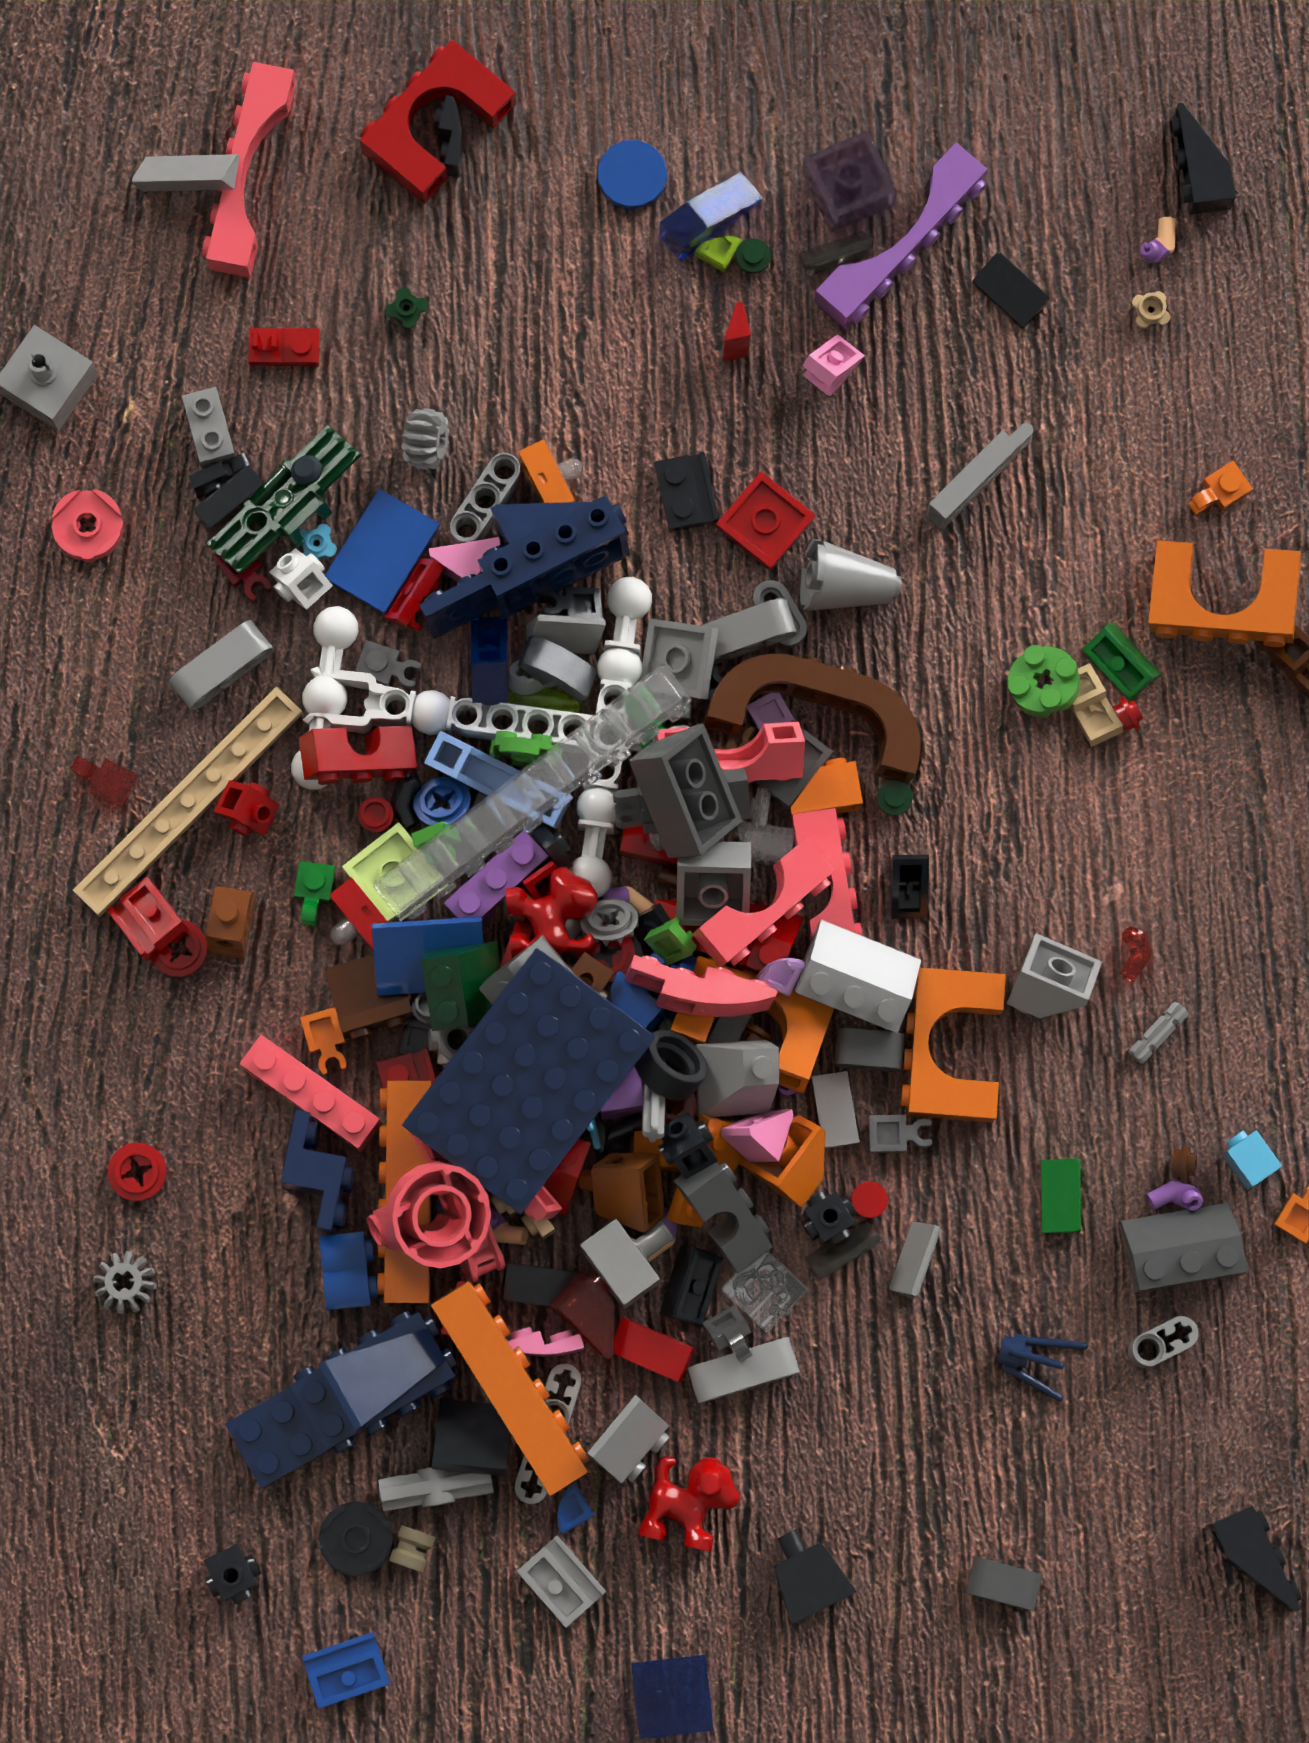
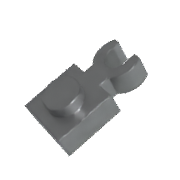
(384, 665)
(891, 1133)

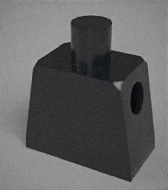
(808, 1578)

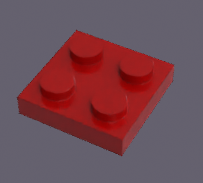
(765, 521)

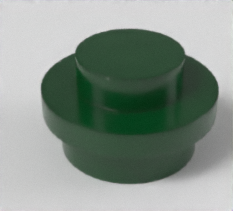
(753, 255)
(894, 797)

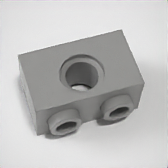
(208, 427)

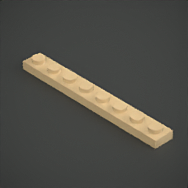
(187, 802)

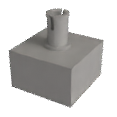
(46, 377)
(713, 881)
(624, 1261)

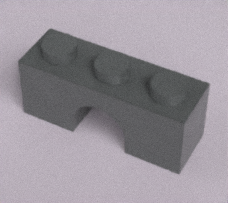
(739, 1233)

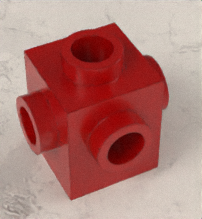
(247, 808)

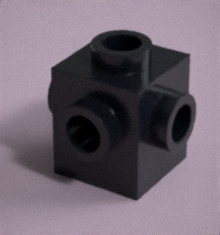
(684, 1137)
(816, 1225)
(219, 1568)

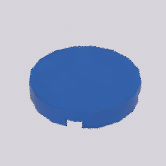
(632, 174)

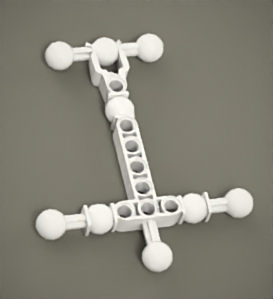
(434, 712)

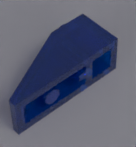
(707, 215)
(489, 660)

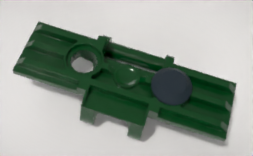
(290, 506)

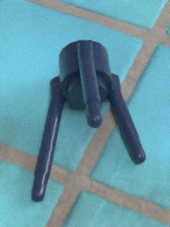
(1016, 1353)

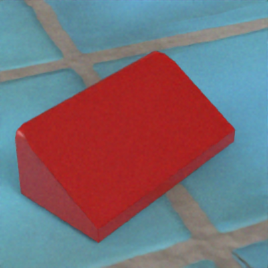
(737, 336)

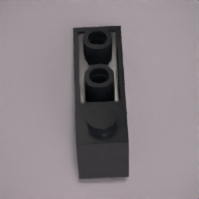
(1205, 170)
(1246, 1547)

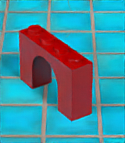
(450, 73)

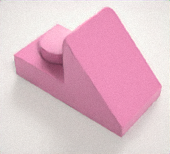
(832, 364)

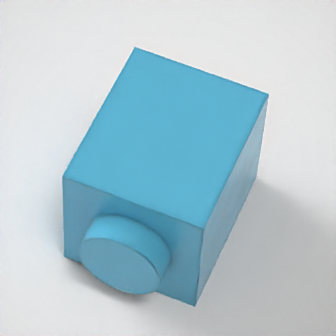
(1250, 1158)

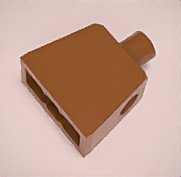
(230, 921)
(627, 1189)

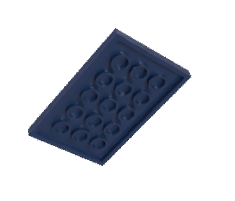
(528, 1080)

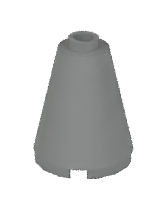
(844, 579)

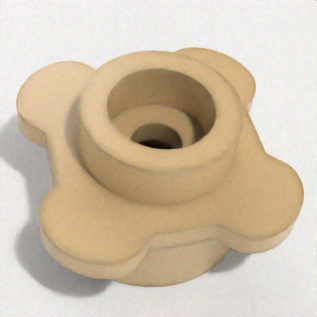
(1157, 302)

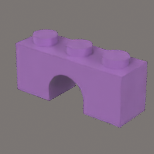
(488, 886)

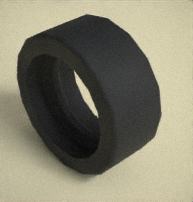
(664, 1079)

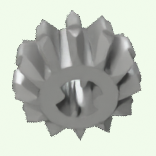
(425, 439)
(125, 1295)

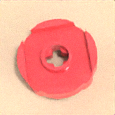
(87, 545)

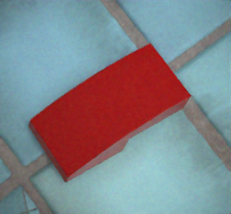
(652, 1349)

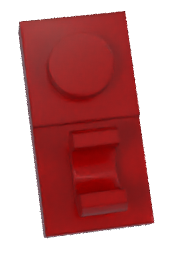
(284, 347)
(420, 583)

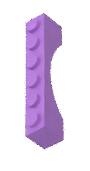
(855, 285)

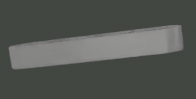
(570, 1392)

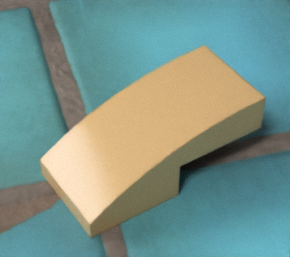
(1093, 709)

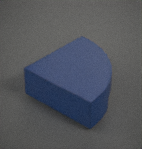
(572, 1509)

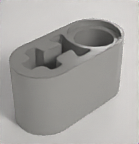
(1174, 1347)

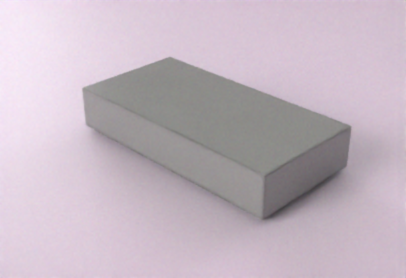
(835, 1109)

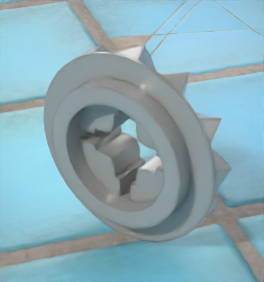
(609, 911)

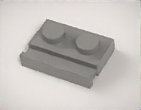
(561, 1581)

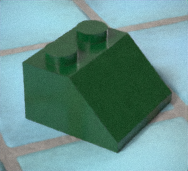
(454, 982)

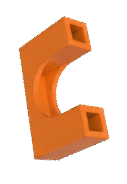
(1267, 619)
(798, 1017)
(929, 1089)

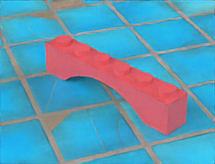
(265, 104)

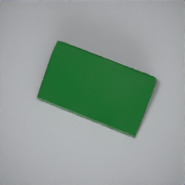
(1121, 661)
(1060, 1196)

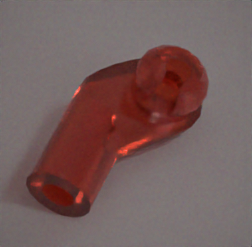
(1139, 949)

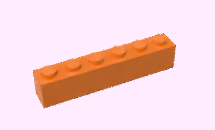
(403, 1278)
(510, 1387)

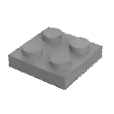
(686, 652)

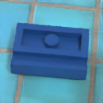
(346, 1670)

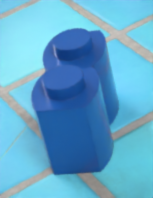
(346, 1271)

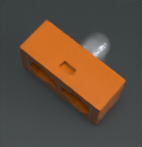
(547, 477)

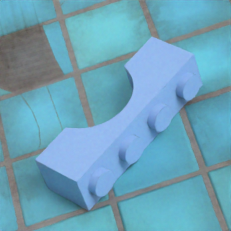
(477, 770)

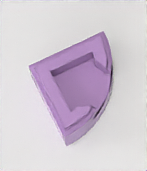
(782, 974)

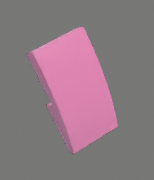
(533, 1344)

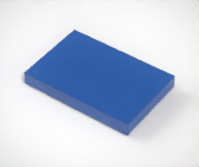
(382, 551)
(402, 944)

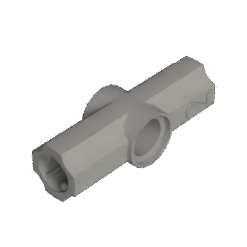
(431, 1488)

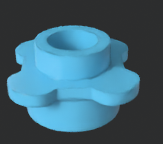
(322, 534)

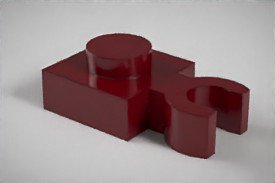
(248, 577)

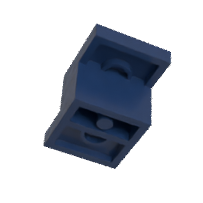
(317, 1173)

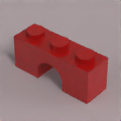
(329, 756)

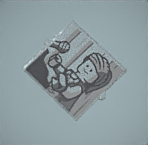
(765, 1291)

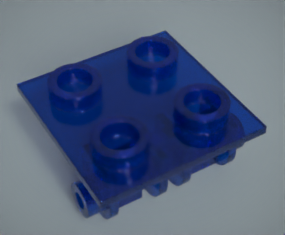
(672, 1696)

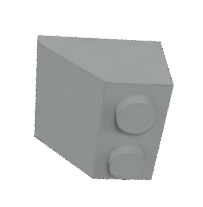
(629, 1440)

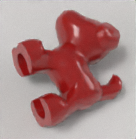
(568, 899)
(708, 1487)

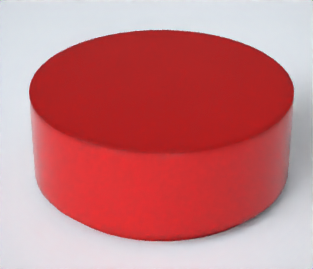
(869, 1200)

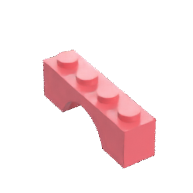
(770, 755)
(825, 833)
(796, 875)
(311, 1093)

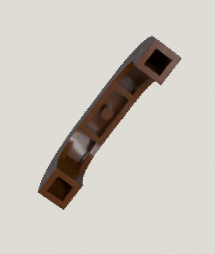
(825, 685)

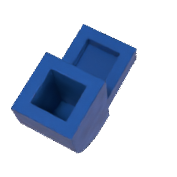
(636, 1001)

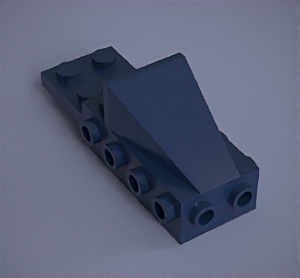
(536, 543)
(344, 1398)

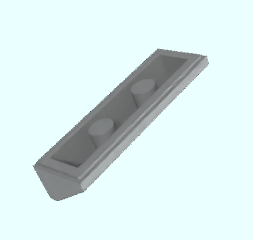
(187, 173)

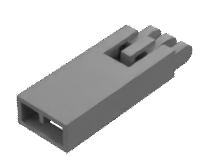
(978, 475)

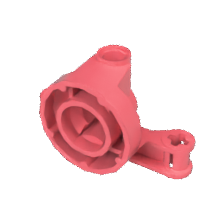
(452, 1238)

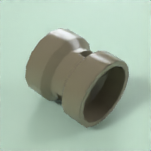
(412, 1548)

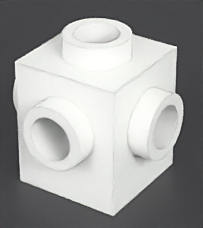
(300, 578)

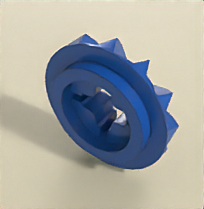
(446, 790)

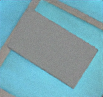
(575, 634)
(914, 1259)

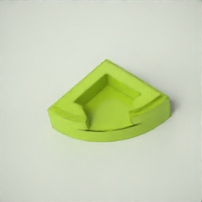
(719, 251)

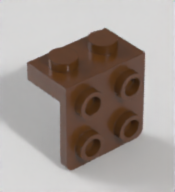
(357, 1001)

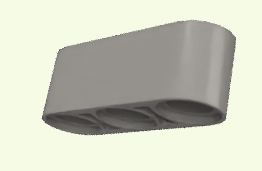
(487, 485)
(752, 629)
(221, 665)
(728, 1375)

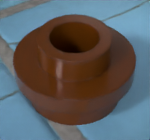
(1184, 1164)

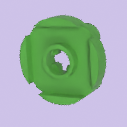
(1051, 698)
(521, 750)

